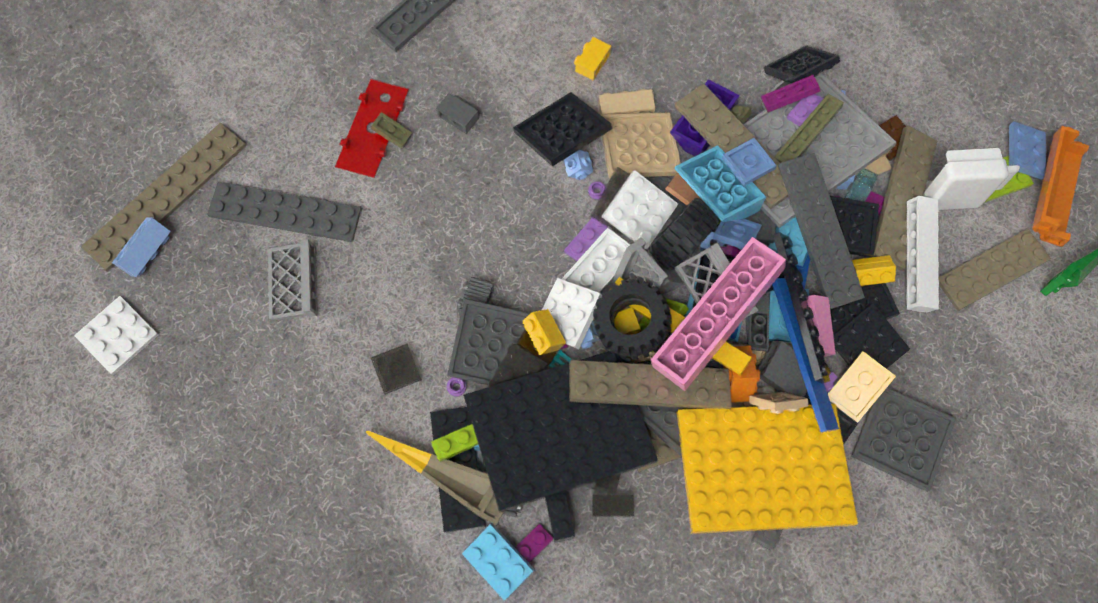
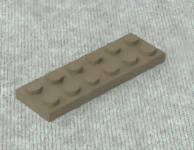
(993, 269)

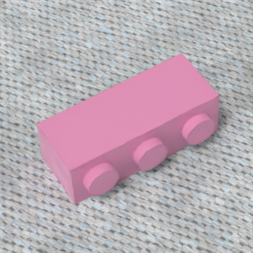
(822, 320)

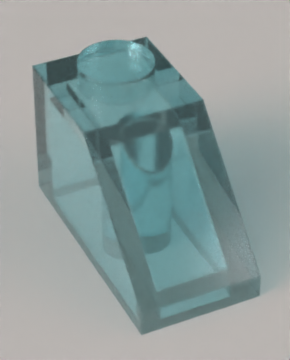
(862, 185)

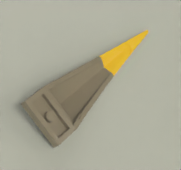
(461, 482)

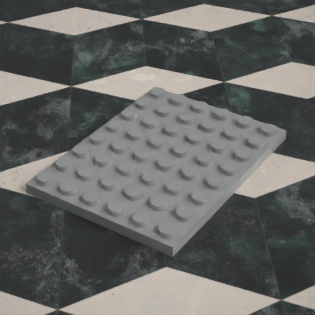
(841, 149)

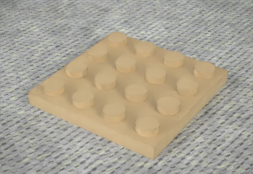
(641, 144)

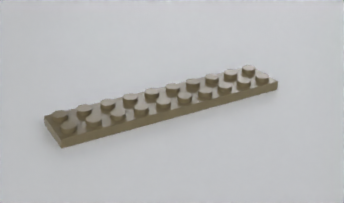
(165, 193)

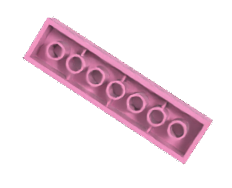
(718, 313)

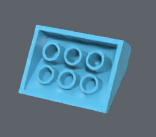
(720, 187)

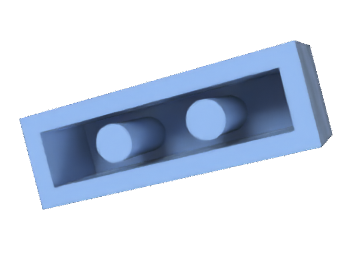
(142, 247)

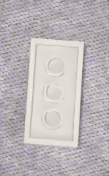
(598, 263)

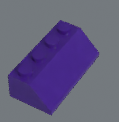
(687, 135)

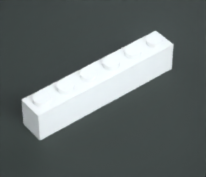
(922, 254)

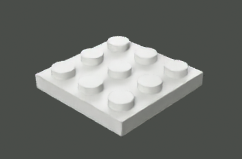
(639, 209)
(572, 310)
(116, 335)

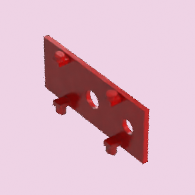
(364, 150)

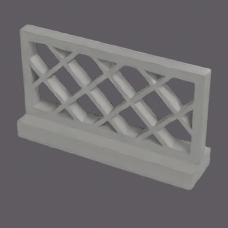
(633, 259)
(717, 260)
(307, 275)

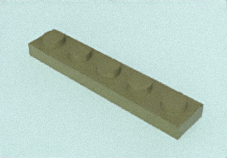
(810, 129)

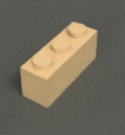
(627, 102)

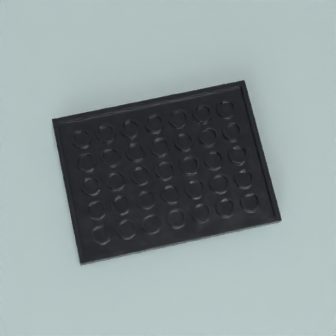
(545, 444)

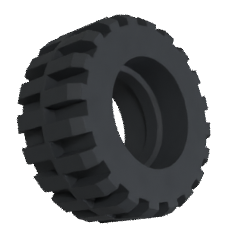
(684, 234)
(621, 297)

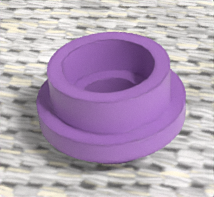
(596, 185)
(459, 392)

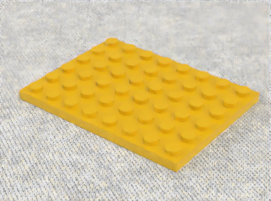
(763, 470)

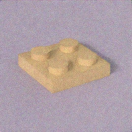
(778, 402)

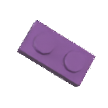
(804, 109)

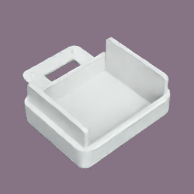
(969, 178)

